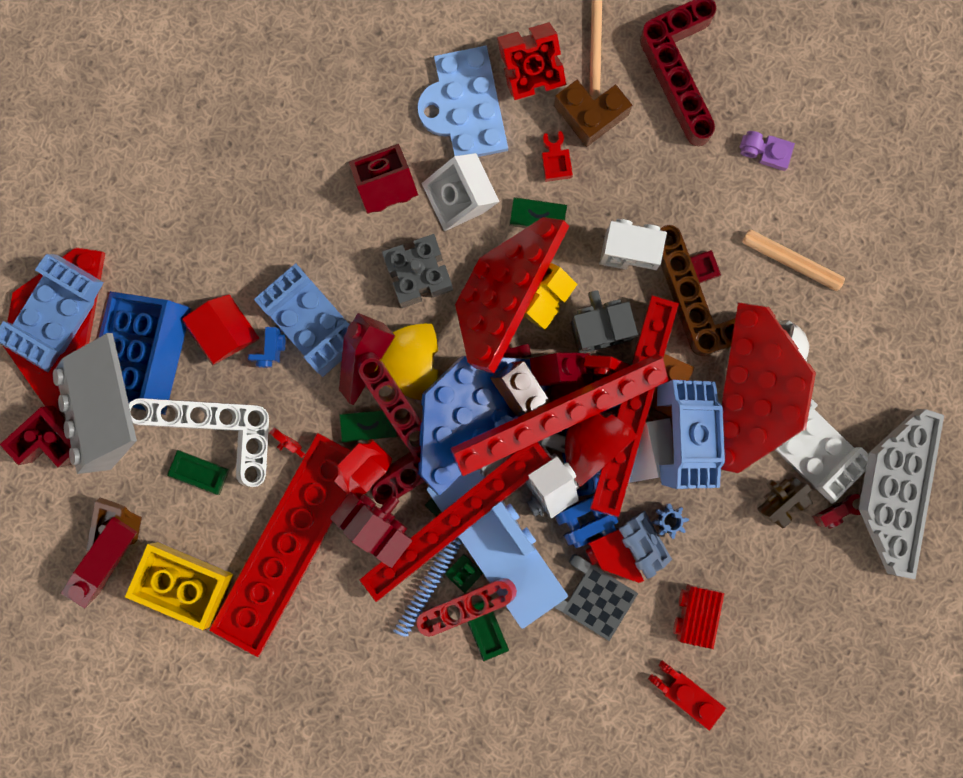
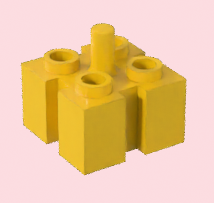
(553, 288)

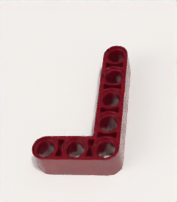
(677, 69)
(403, 426)

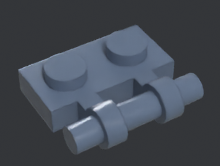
(645, 545)

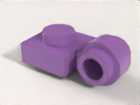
(773, 152)

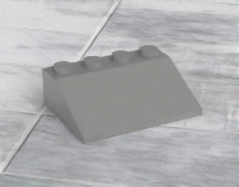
(95, 406)

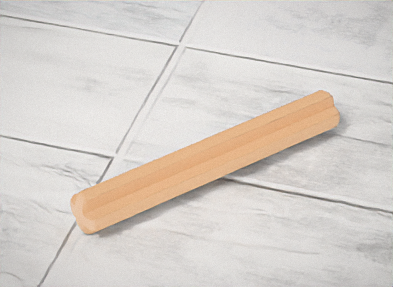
(793, 260)

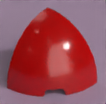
(594, 444)

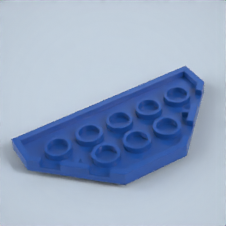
(454, 411)

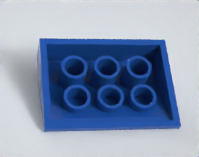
(147, 343)

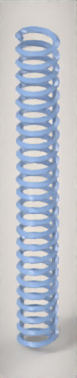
(428, 591)

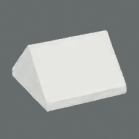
(653, 450)

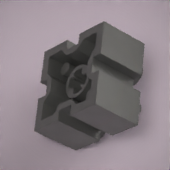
(417, 271)
(602, 326)

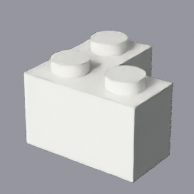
(632, 245)
(554, 485)

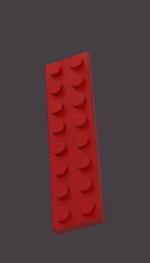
(283, 550)

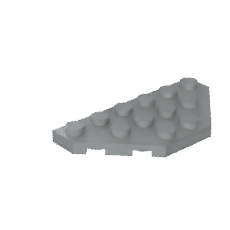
(899, 490)

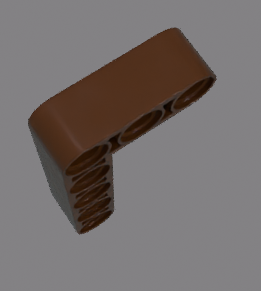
(696, 302)

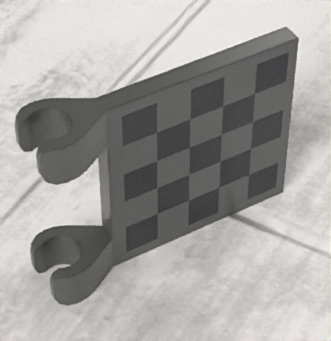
(597, 600)

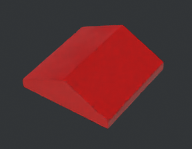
(220, 328)

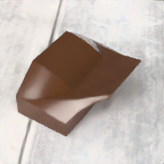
(102, 514)

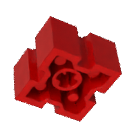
(532, 61)

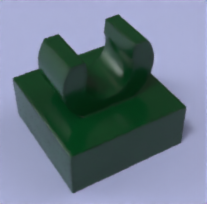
(464, 573)

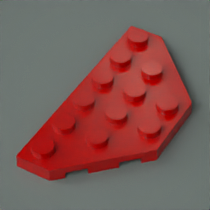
(503, 290)
(40, 380)
(764, 388)

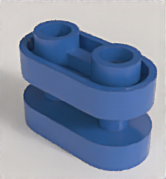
(579, 534)

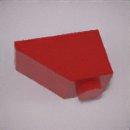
(613, 556)

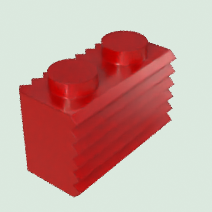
(699, 616)

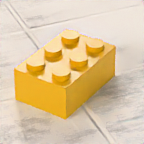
(179, 585)

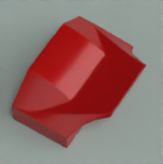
(362, 468)

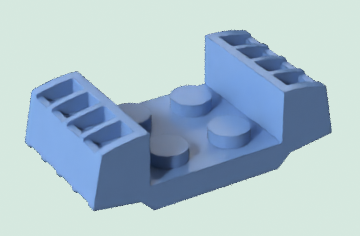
(51, 312)
(306, 318)
(696, 434)

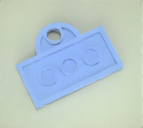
(465, 103)

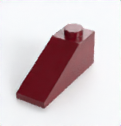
(361, 337)
(99, 563)

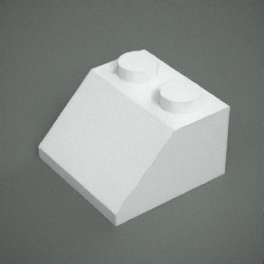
(460, 191)

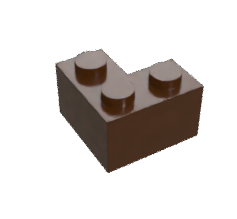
(591, 117)

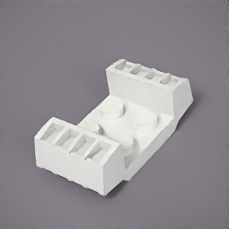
(824, 457)

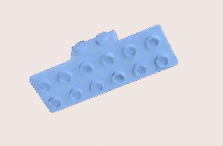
(508, 553)

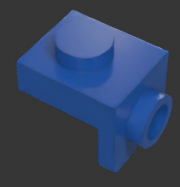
(273, 346)

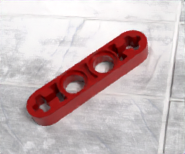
(467, 610)

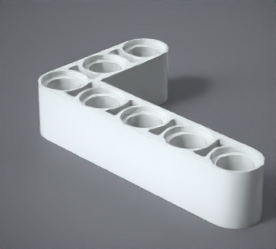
(211, 421)

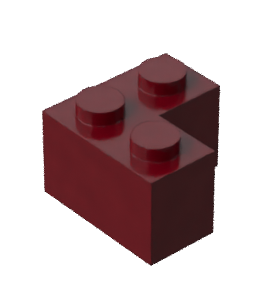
(562, 372)
(37, 435)

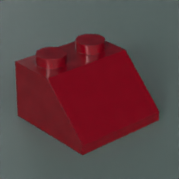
(383, 179)

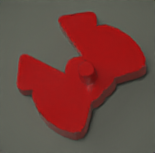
(287, 442)

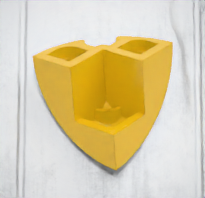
(411, 359)

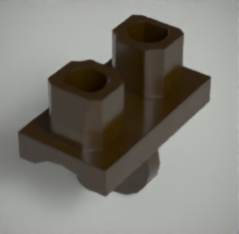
(783, 498)

